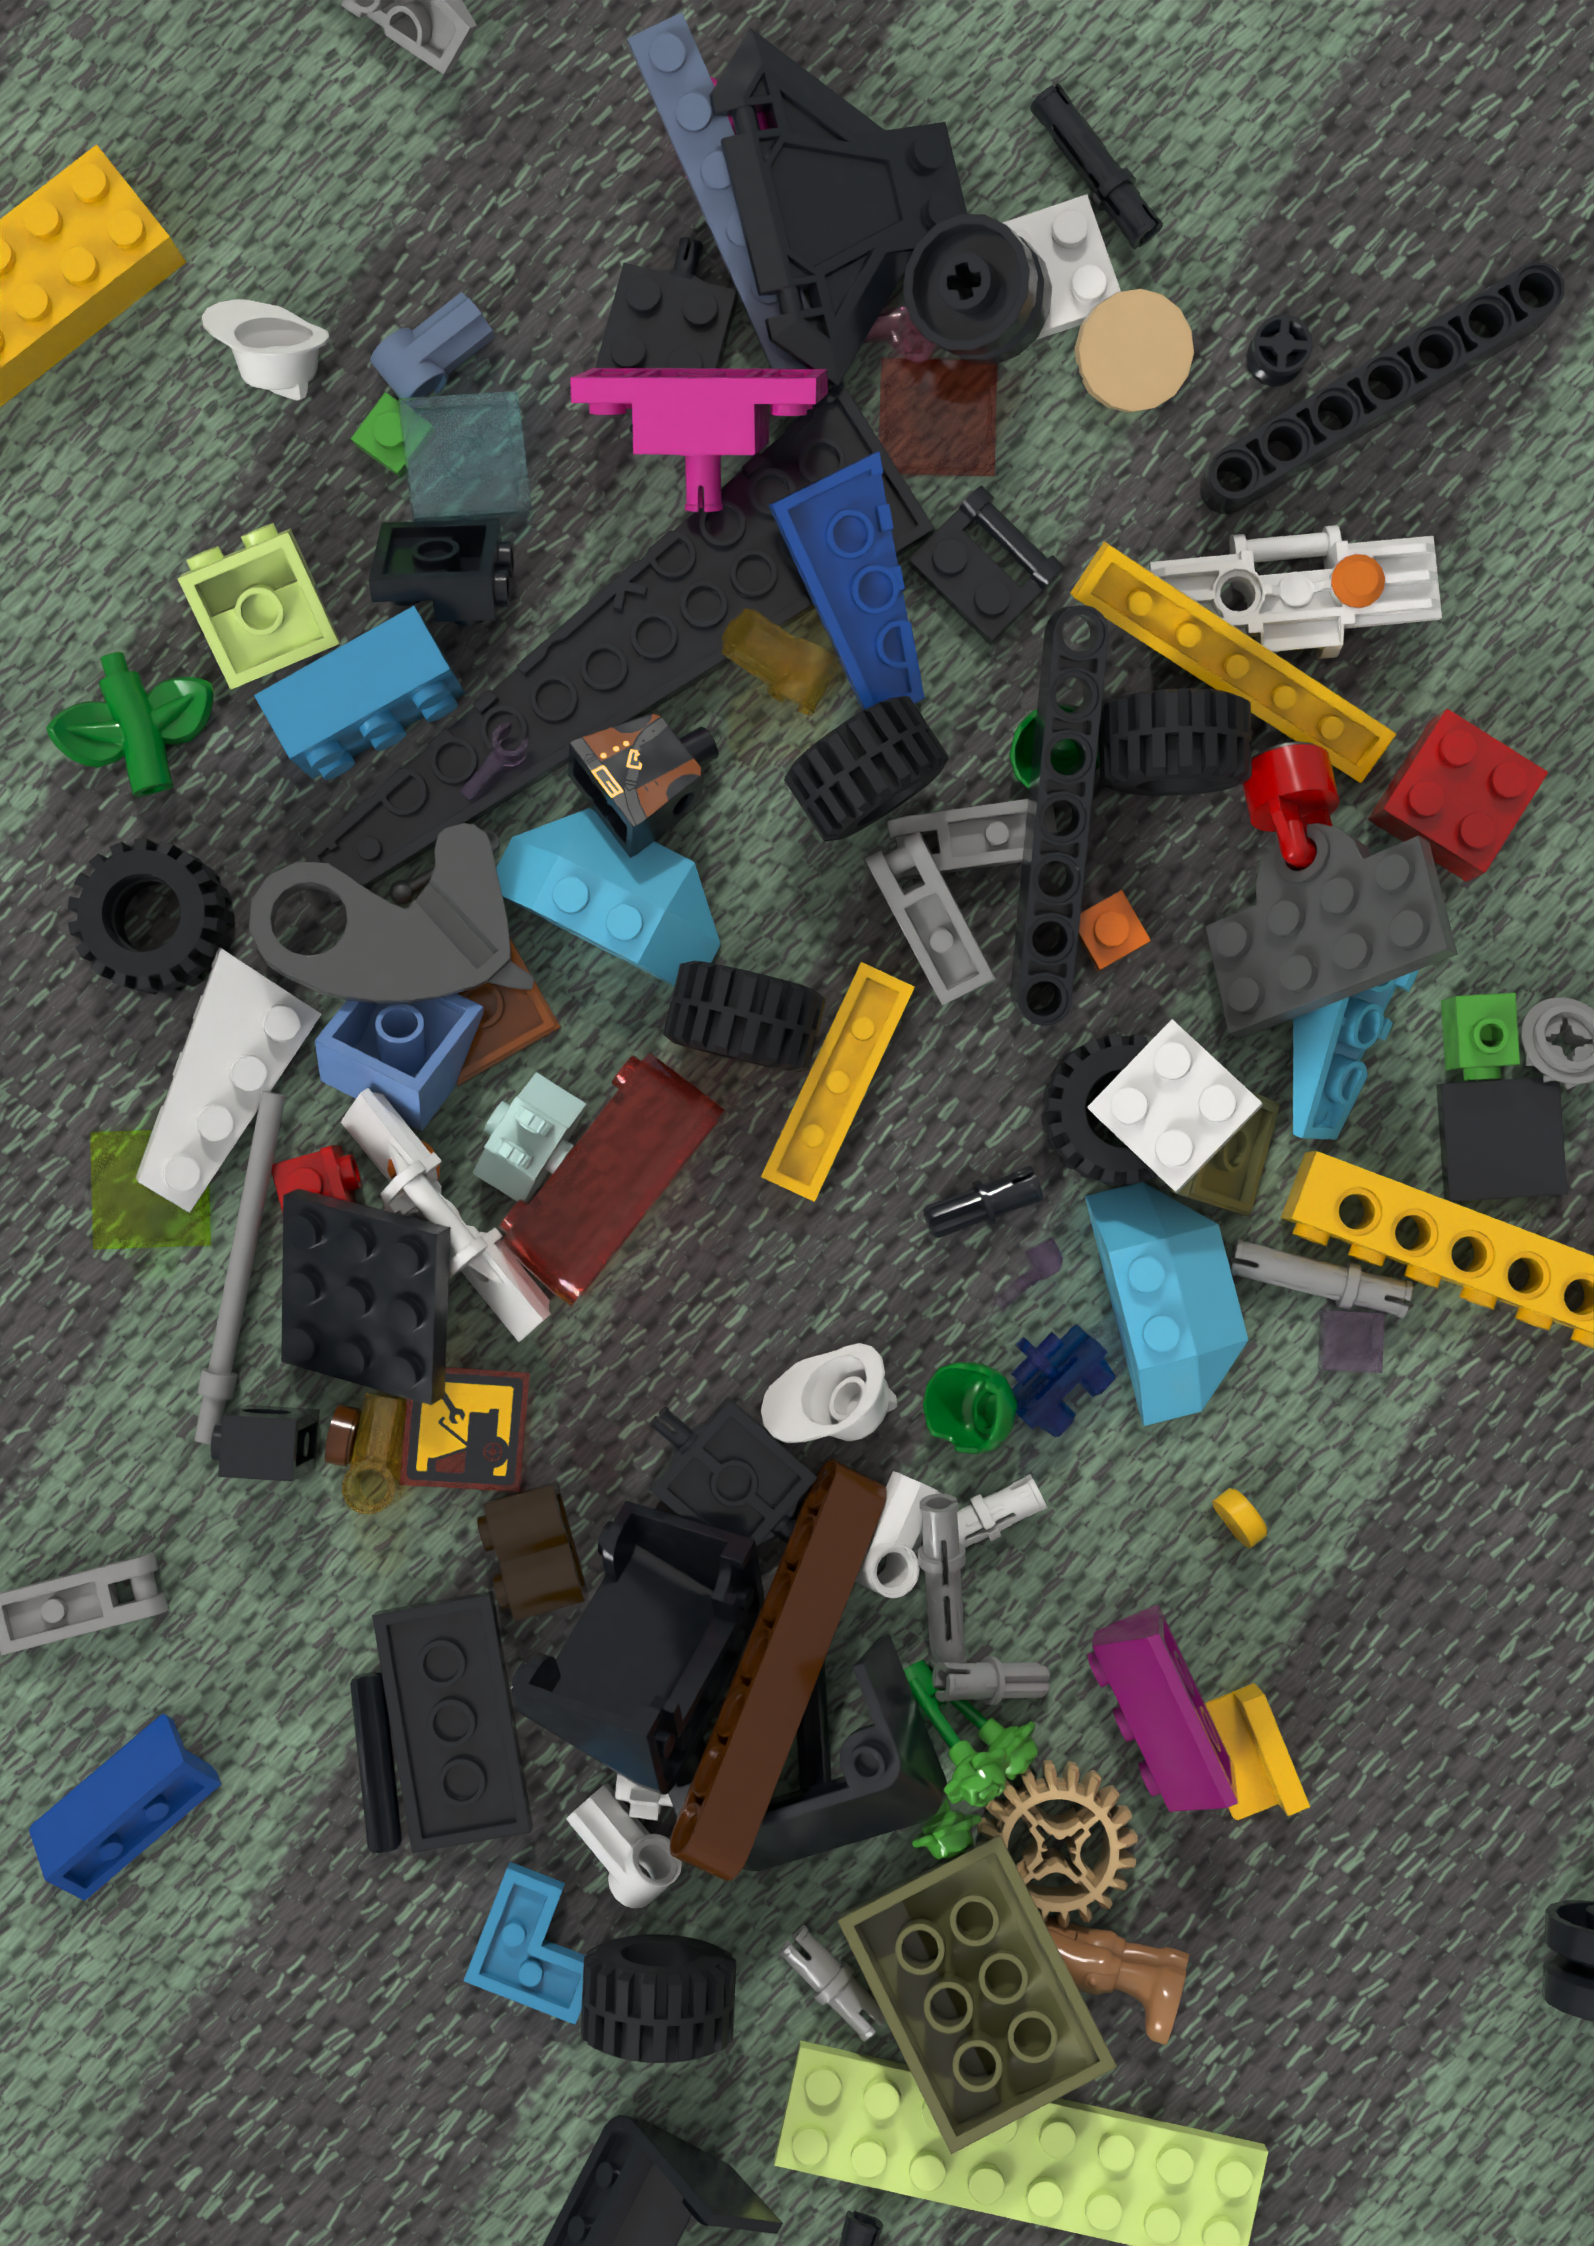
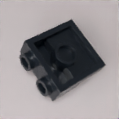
(447, 561)

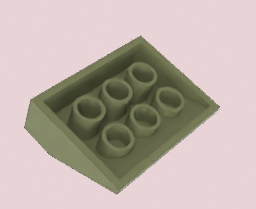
(975, 1993)

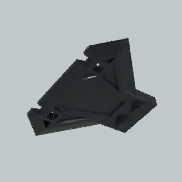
(826, 201)

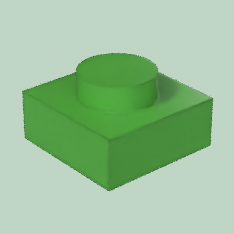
(382, 435)

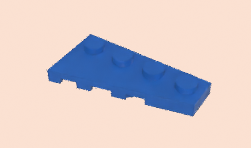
(851, 570)

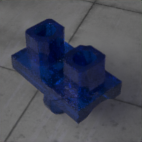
(1053, 1372)

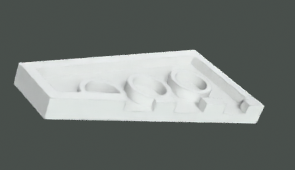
(235, 1050)

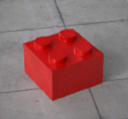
(1458, 794)

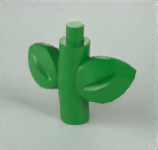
(133, 724)

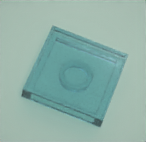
(464, 456)

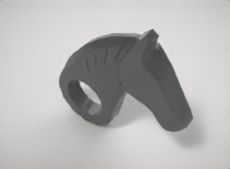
(390, 954)

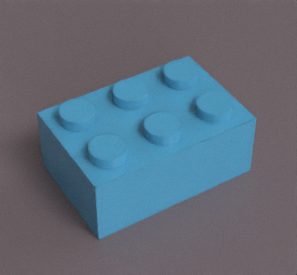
(361, 696)

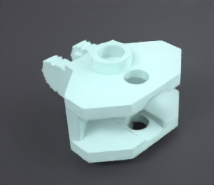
(529, 1138)

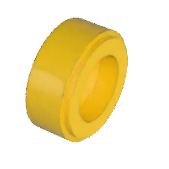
(1240, 1517)

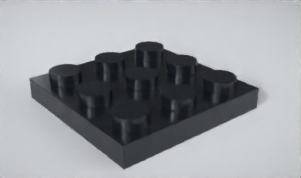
(365, 1295)

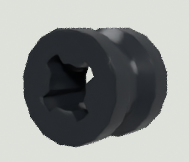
(1284, 337)

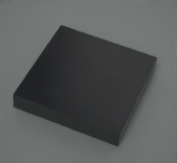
(1501, 1139)

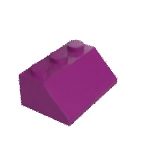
(1163, 1713)

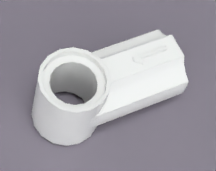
(897, 1537)
(623, 1845)

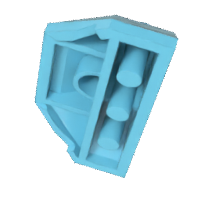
(634, 907)
(1168, 1298)

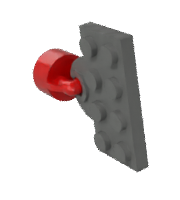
(1324, 907)

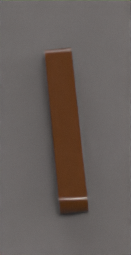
(777, 1672)

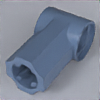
(423, 357)

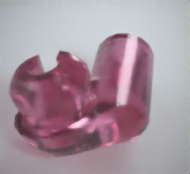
(901, 334)

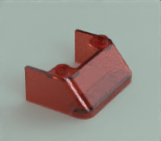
(610, 1177)

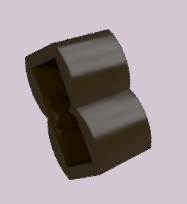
(533, 1551)

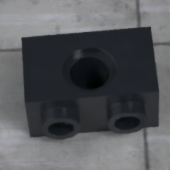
(266, 1443)

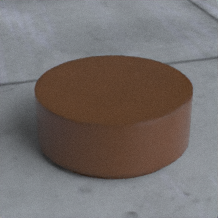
(342, 1435)

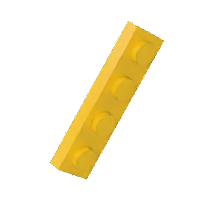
(837, 1081)

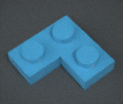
(517, 1959)

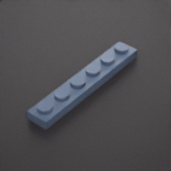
(681, 96)

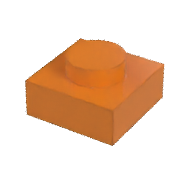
(1111, 930)

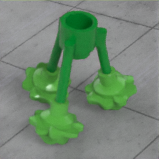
(977, 1775)

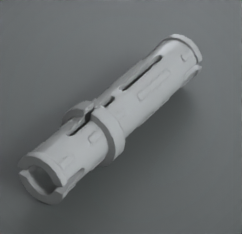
(1341, 1283)
(938, 1526)

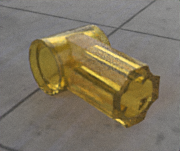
(786, 664)
(377, 1448)

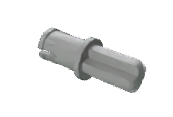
(990, 1680)

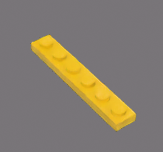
(1231, 661)

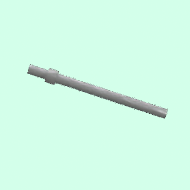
(218, 1381)

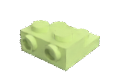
(257, 605)

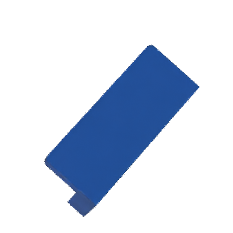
(120, 1809)

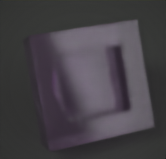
(1351, 1341)

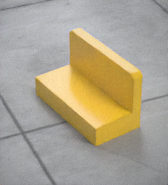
(1258, 1753)

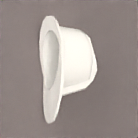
(269, 344)
(829, 1396)

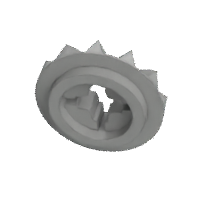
(1544, 1024)

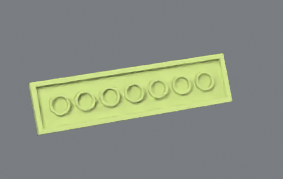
(1052, 2168)

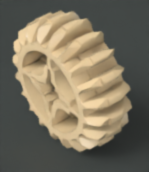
(1097, 1805)

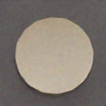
(1134, 350)

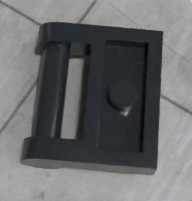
(971, 579)

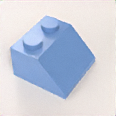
(399, 1051)

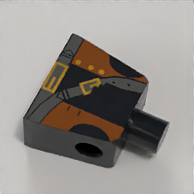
(641, 777)

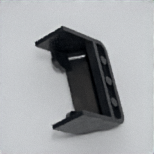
(886, 1784)
(647, 2186)

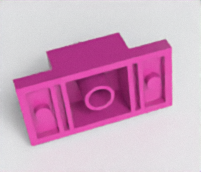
(700, 413)

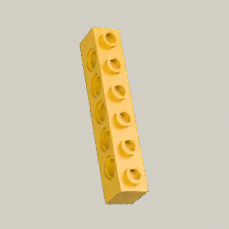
(1552, 1266)

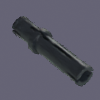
(1110, 184)

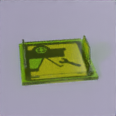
(130, 1213)

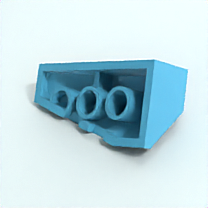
(1329, 1055)

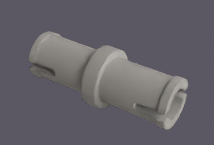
(833, 1983)

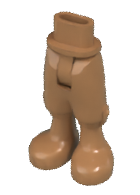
(1106, 1962)

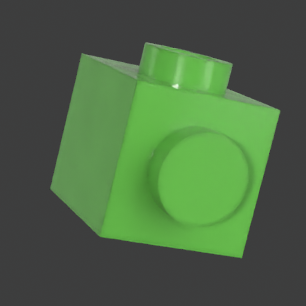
(1480, 1034)

